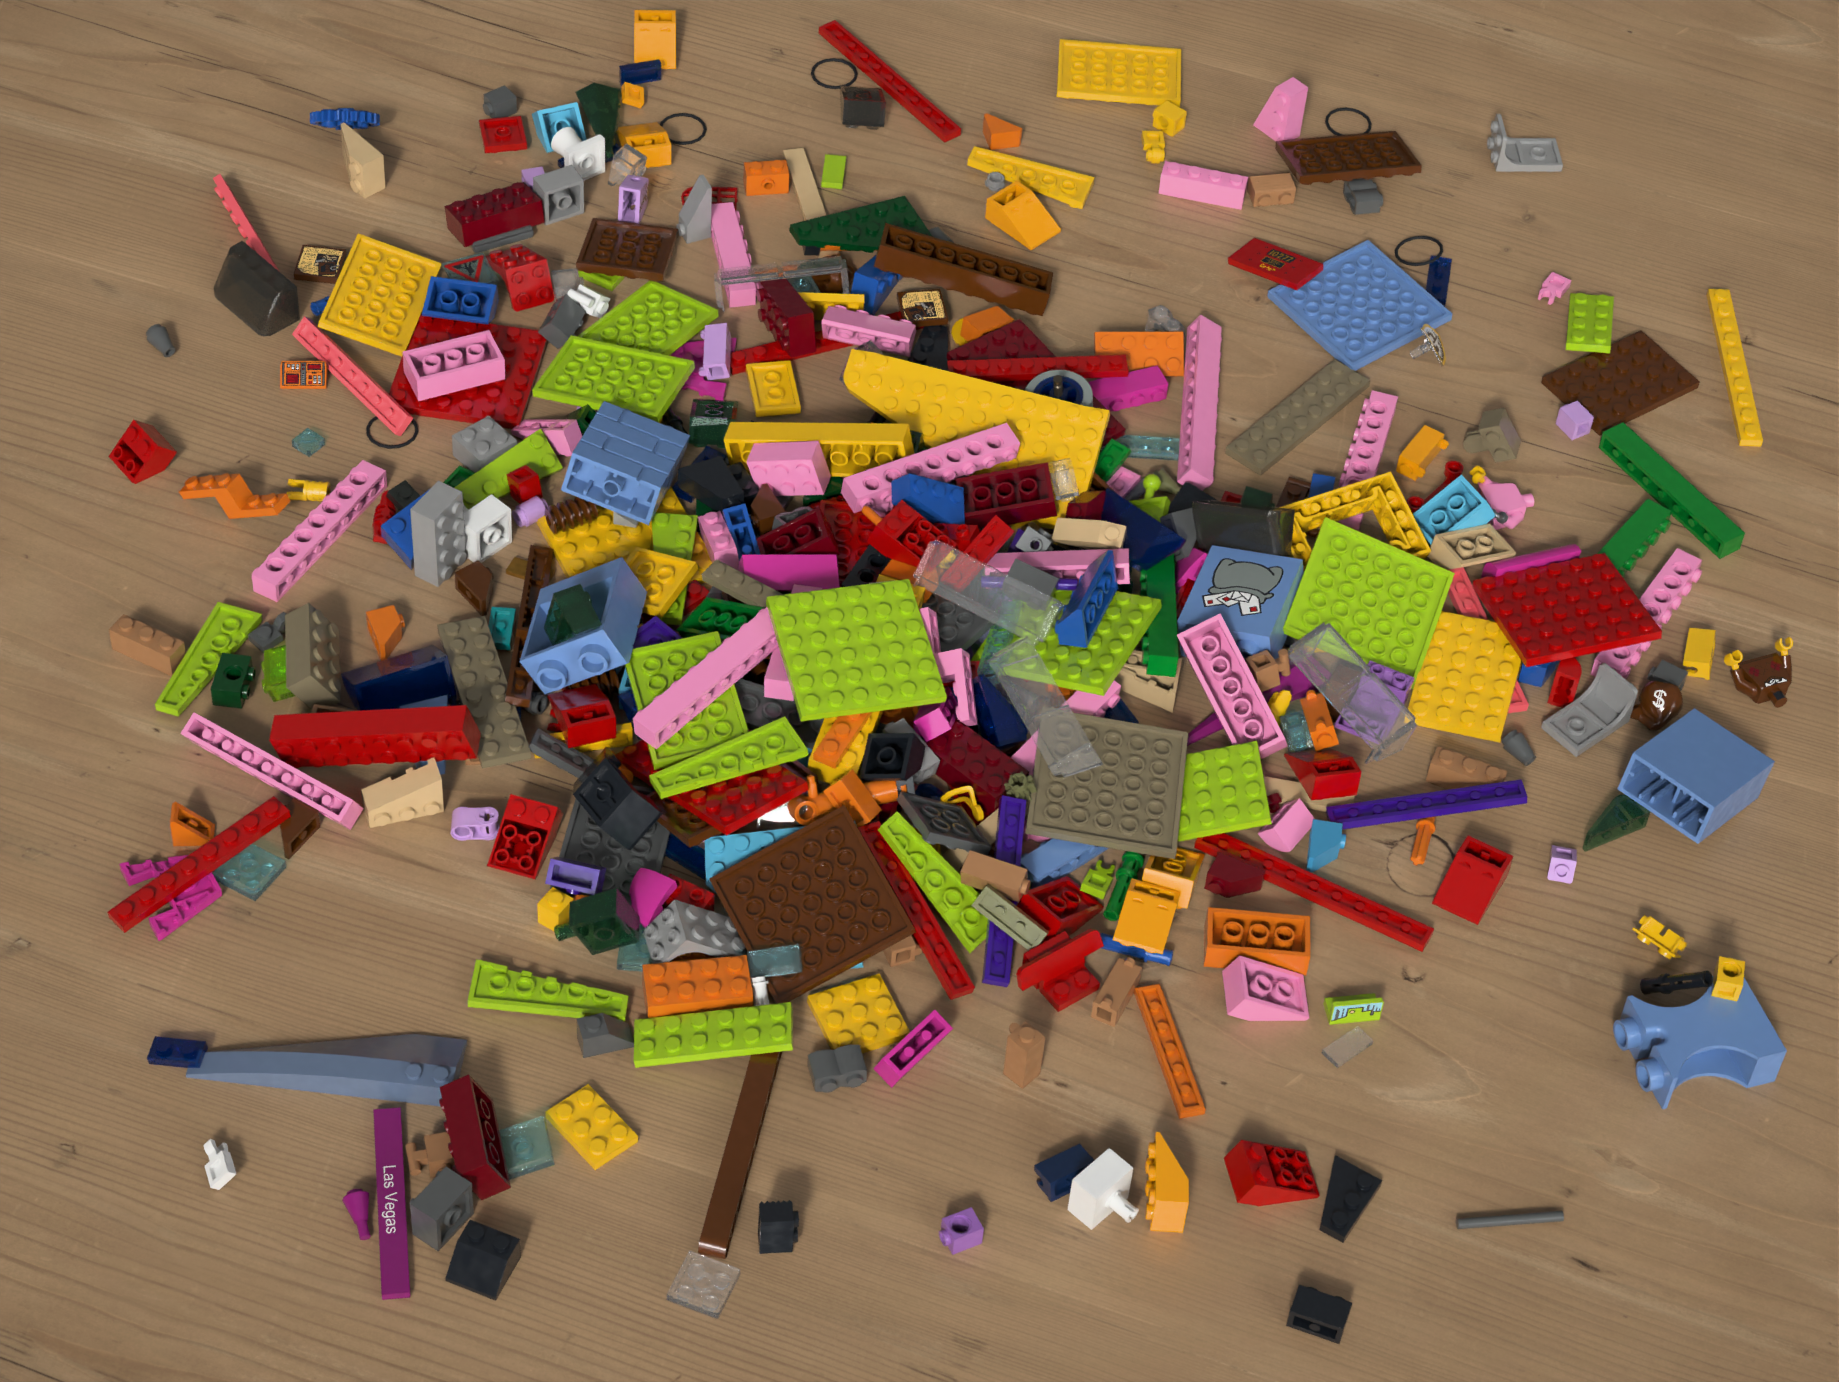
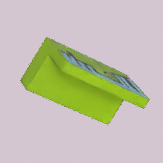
(1353, 1008)

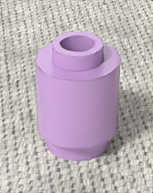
(529, 511)

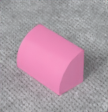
(1287, 826)

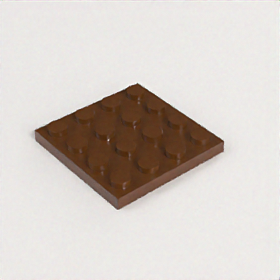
(627, 249)

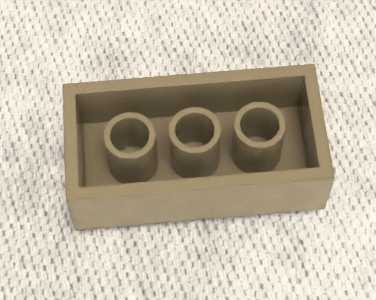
(312, 657)

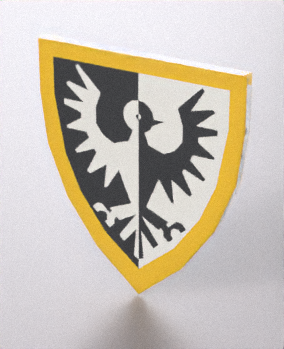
(1432, 342)

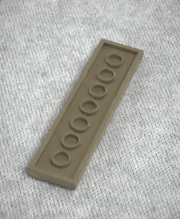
(1297, 417)
(483, 689)

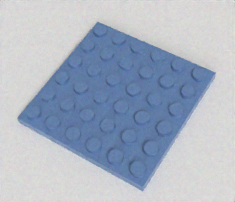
(1361, 306)

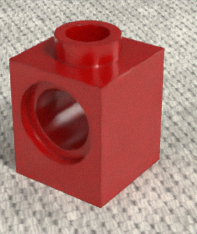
(524, 484)

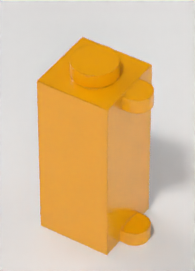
(1420, 452)

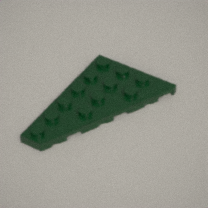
(858, 227)

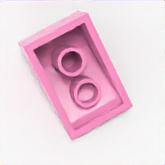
(1264, 992)

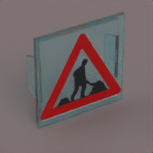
(471, 268)

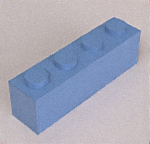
(1056, 860)

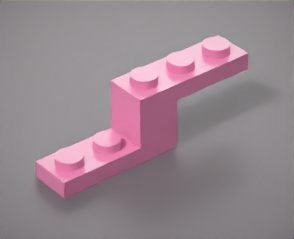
(952, 666)

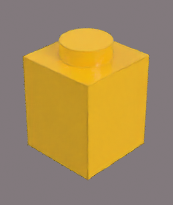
(554, 908)

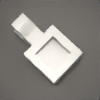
(220, 1165)

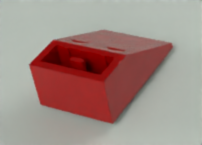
(905, 535)
(584, 715)
(1325, 773)
(525, 836)
(1473, 880)
(1269, 1174)

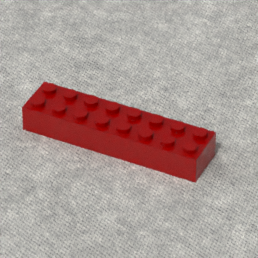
(375, 736)

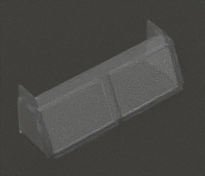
(772, 272)
(987, 592)
(1353, 691)
(1044, 709)

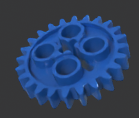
(353, 118)

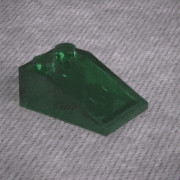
(710, 421)

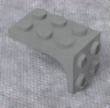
(1522, 153)
(1595, 713)
(691, 929)

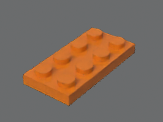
(1145, 349)

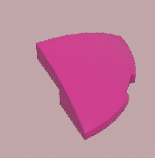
(649, 893)

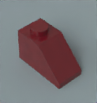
(1086, 506)
(1233, 877)

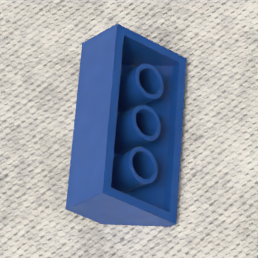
(1088, 602)

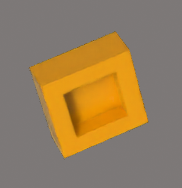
(632, 95)

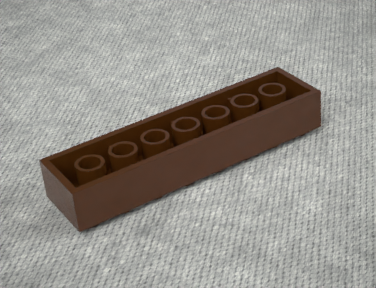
(963, 270)

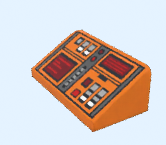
(303, 375)

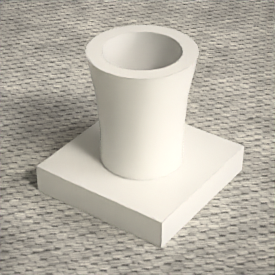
(585, 156)

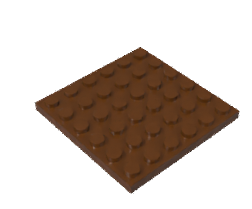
(816, 893)

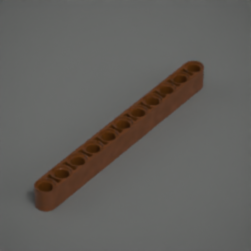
(738, 1155)

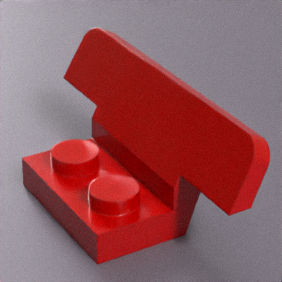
(1062, 971)

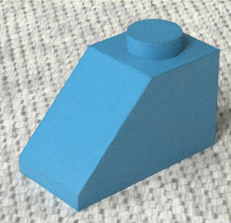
(1324, 843)

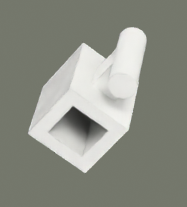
(590, 300)

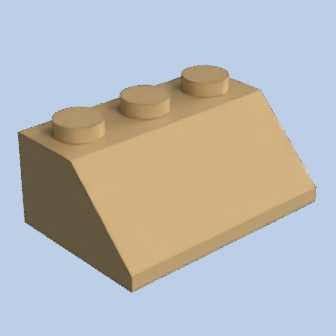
(1469, 547)

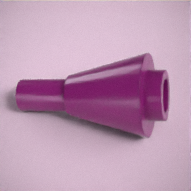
(358, 1207)

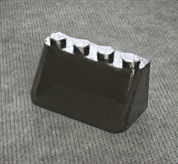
(256, 291)
(1243, 527)

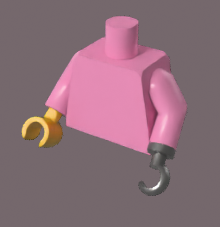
(1503, 499)

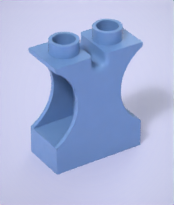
(1700, 1040)

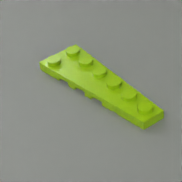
(492, 478)
(675, 537)
(221, 633)
(745, 754)
(938, 881)
(513, 991)

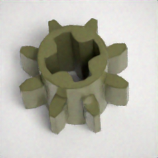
(1020, 786)

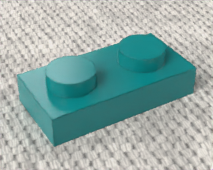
(502, 626)

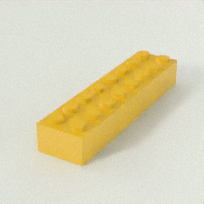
(846, 446)

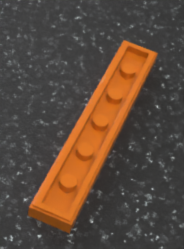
(1169, 1051)

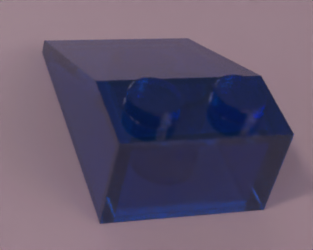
(998, 719)

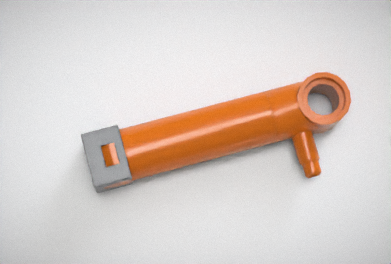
(819, 804)

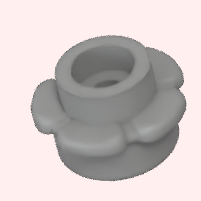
(995, 181)

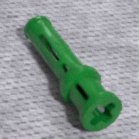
(1123, 875)

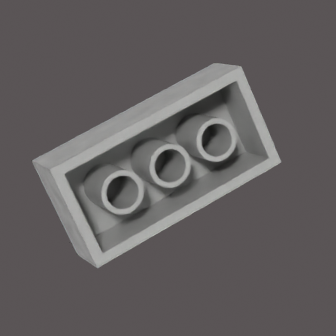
(438, 533)

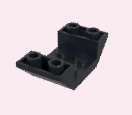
(614, 801)

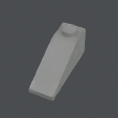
(696, 213)

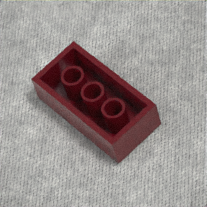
(494, 213)
(786, 317)
(1011, 494)
(974, 762)
(474, 1136)

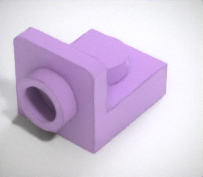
(1562, 864)

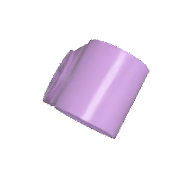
(473, 822)

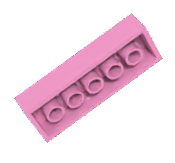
(1230, 686)

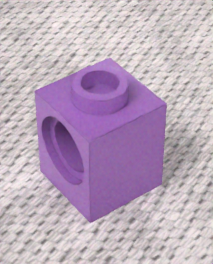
(961, 1221)

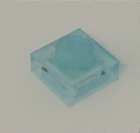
(308, 442)

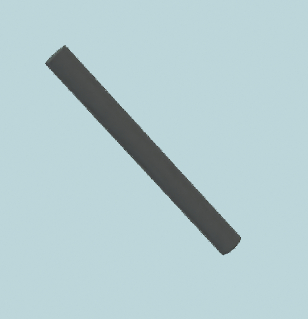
(1511, 1219)

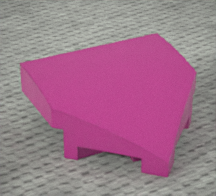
(1189, 568)

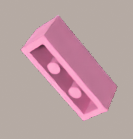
(718, 539)

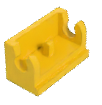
(1700, 652)

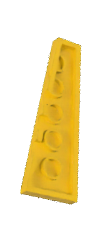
(1045, 179)

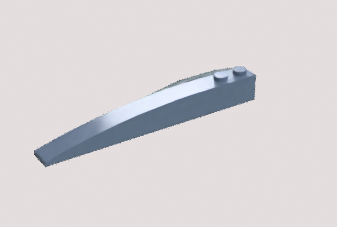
(381, 1068)

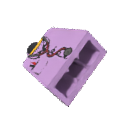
(633, 192)

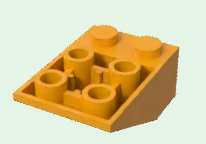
(655, 37)
(649, 140)
(1021, 215)
(1146, 916)
(1165, 1188)

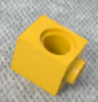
(1169, 118)
(1728, 978)

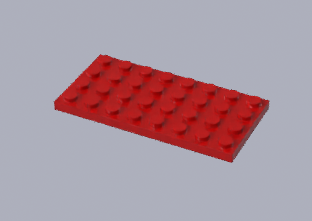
(729, 802)

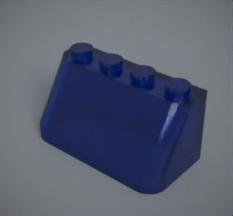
(1145, 537)
(400, 680)

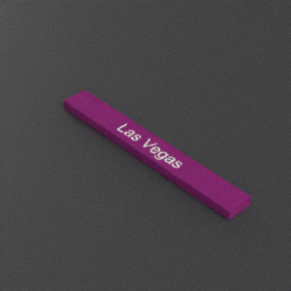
(391, 1204)

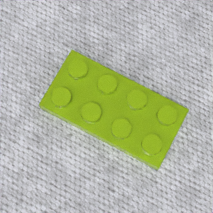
(1590, 323)

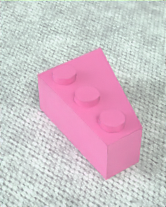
(1283, 111)

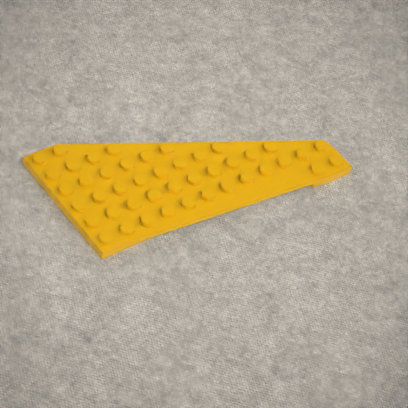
(955, 406)

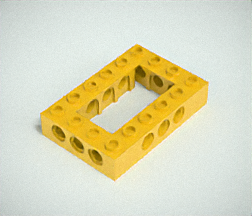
(1374, 494)

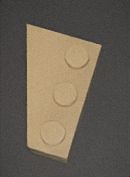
(1150, 688)
(404, 798)

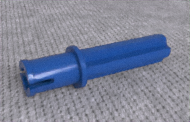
(1111, 945)

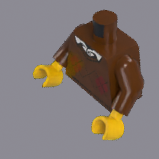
(1765, 676)

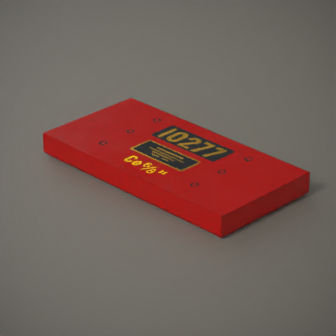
(1275, 264)

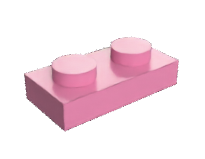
(1123, 481)

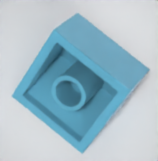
(551, 120)

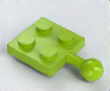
(1154, 507)

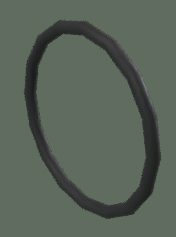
(836, 60)
(1346, 109)
(687, 115)
(1421, 263)
(390, 446)

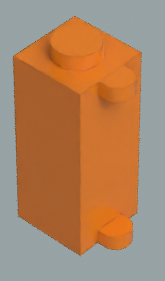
(1319, 720)

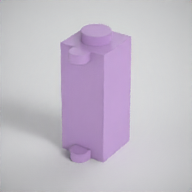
(716, 351)

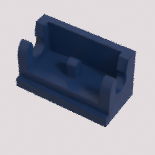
(1060, 1169)

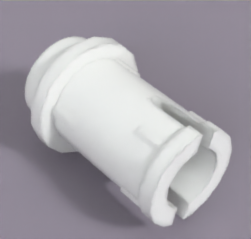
(759, 990)

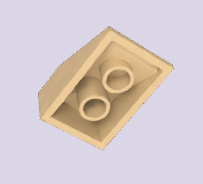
(362, 163)

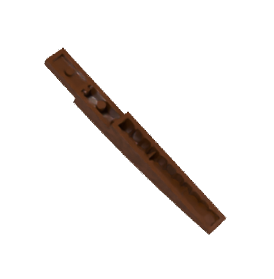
(519, 680)

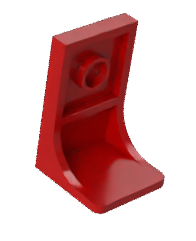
(524, 275)

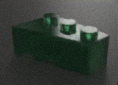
(570, 615)

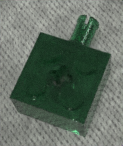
(601, 922)

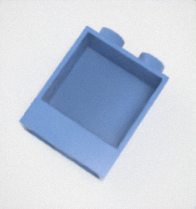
(625, 462)
(618, 604)

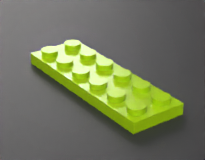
(713, 1034)

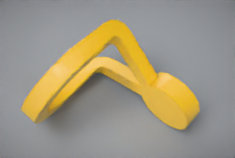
(976, 809)

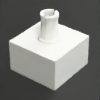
(486, 528)
(1101, 1190)

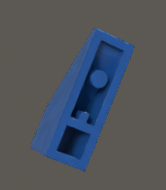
(741, 530)

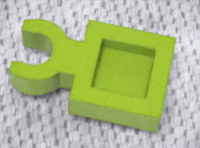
(1098, 881)

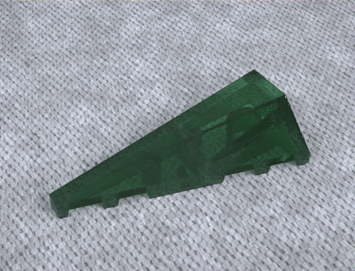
(601, 109)

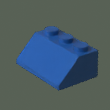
(461, 300)

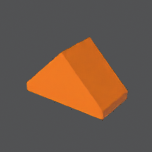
(1000, 133)
(189, 827)

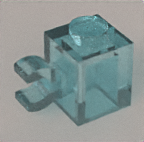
(1296, 731)

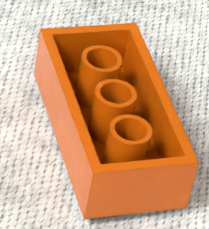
(1260, 936)
(696, 986)

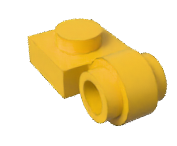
(1154, 145)

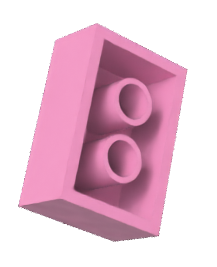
(789, 467)

